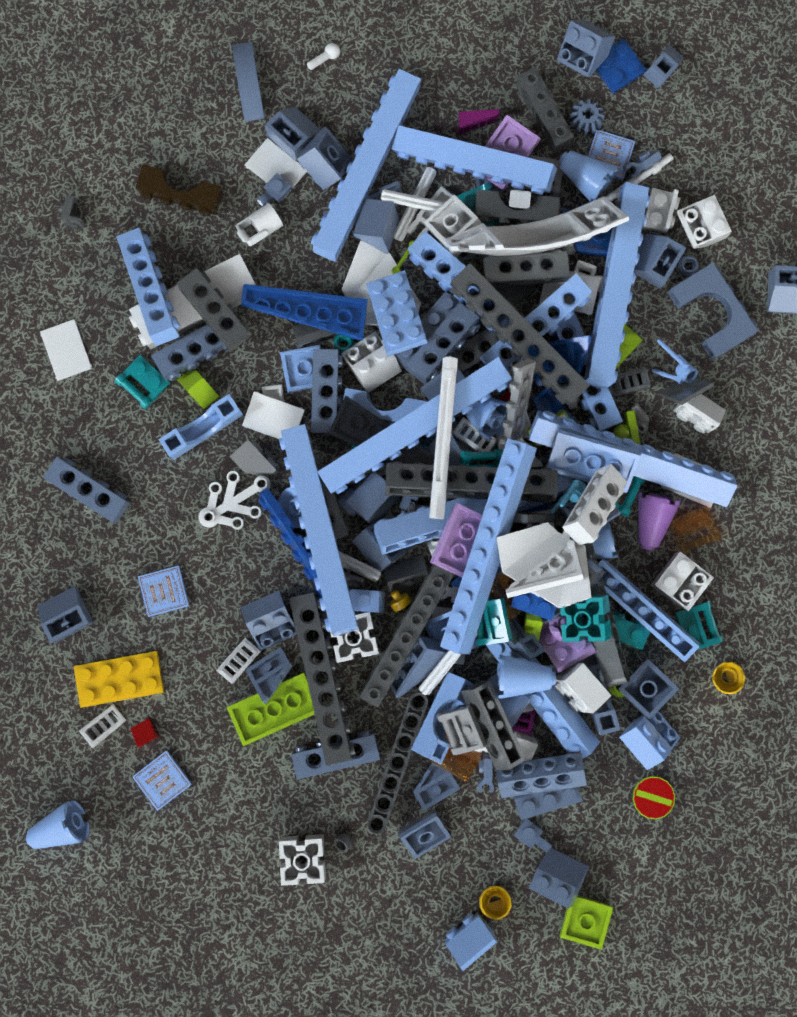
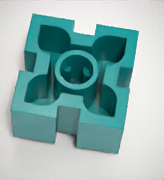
(596, 628)

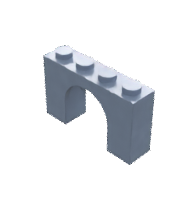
(711, 283)

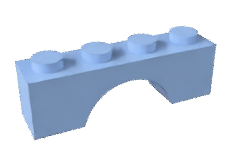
(390, 417)
(187, 437)
(432, 738)

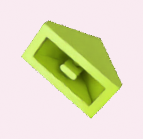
(198, 388)

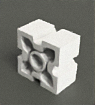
(366, 645)
(294, 869)

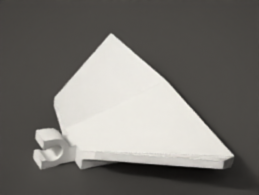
(366, 267)
(529, 547)

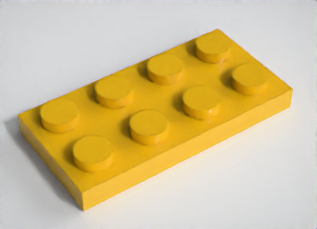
(118, 679)

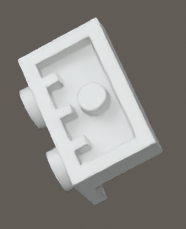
(661, 210)

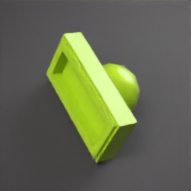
(629, 429)

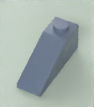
(418, 664)

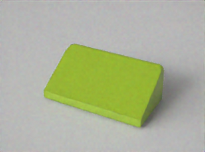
(533, 625)

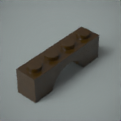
(203, 197)

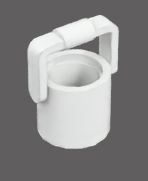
(264, 221)

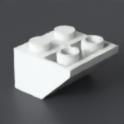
(704, 222)
(370, 362)
(701, 412)
(682, 581)
(581, 688)

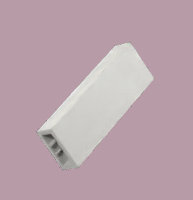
(226, 276)

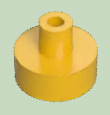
(399, 601)

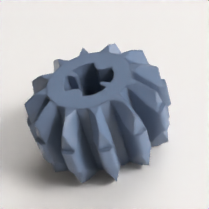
(579, 120)

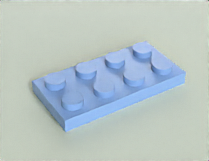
(396, 313)
(582, 456)

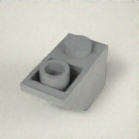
(251, 460)

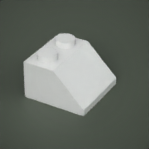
(450, 220)

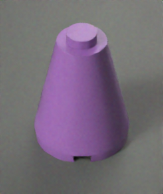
(654, 518)

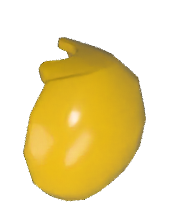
(735, 678)
(496, 909)

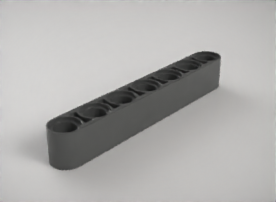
(609, 652)
(397, 772)

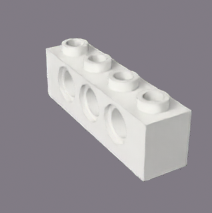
(595, 505)

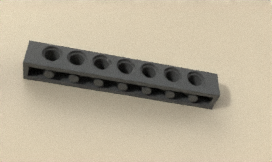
(501, 307)
(461, 488)
(300, 606)
(405, 635)

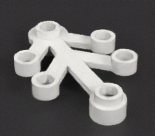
(231, 502)

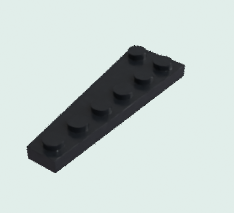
(358, 425)

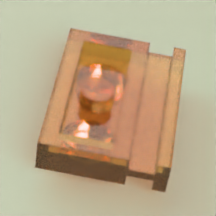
(461, 764)

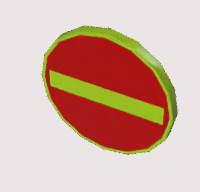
(653, 797)

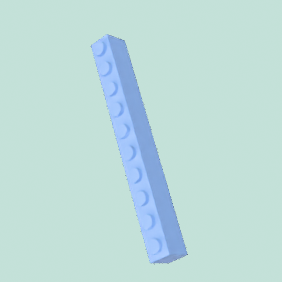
(366, 165)
(616, 287)
(412, 427)
(653, 464)
(417, 527)
(319, 531)
(484, 555)

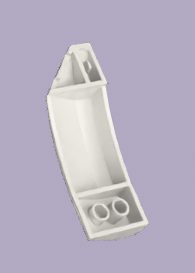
(540, 235)

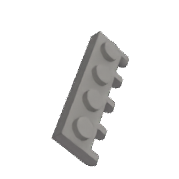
(519, 400)

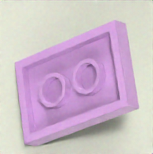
(514, 139)
(457, 540)
(563, 653)

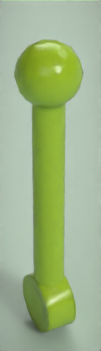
(396, 269)

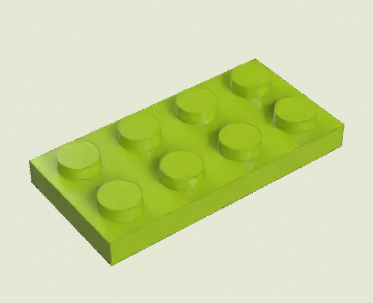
(287, 706)

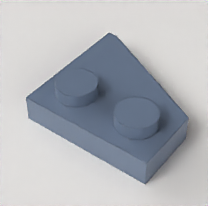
(269, 673)
(435, 786)

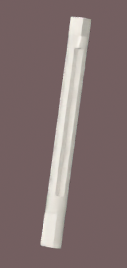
(443, 438)

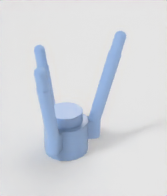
(684, 370)

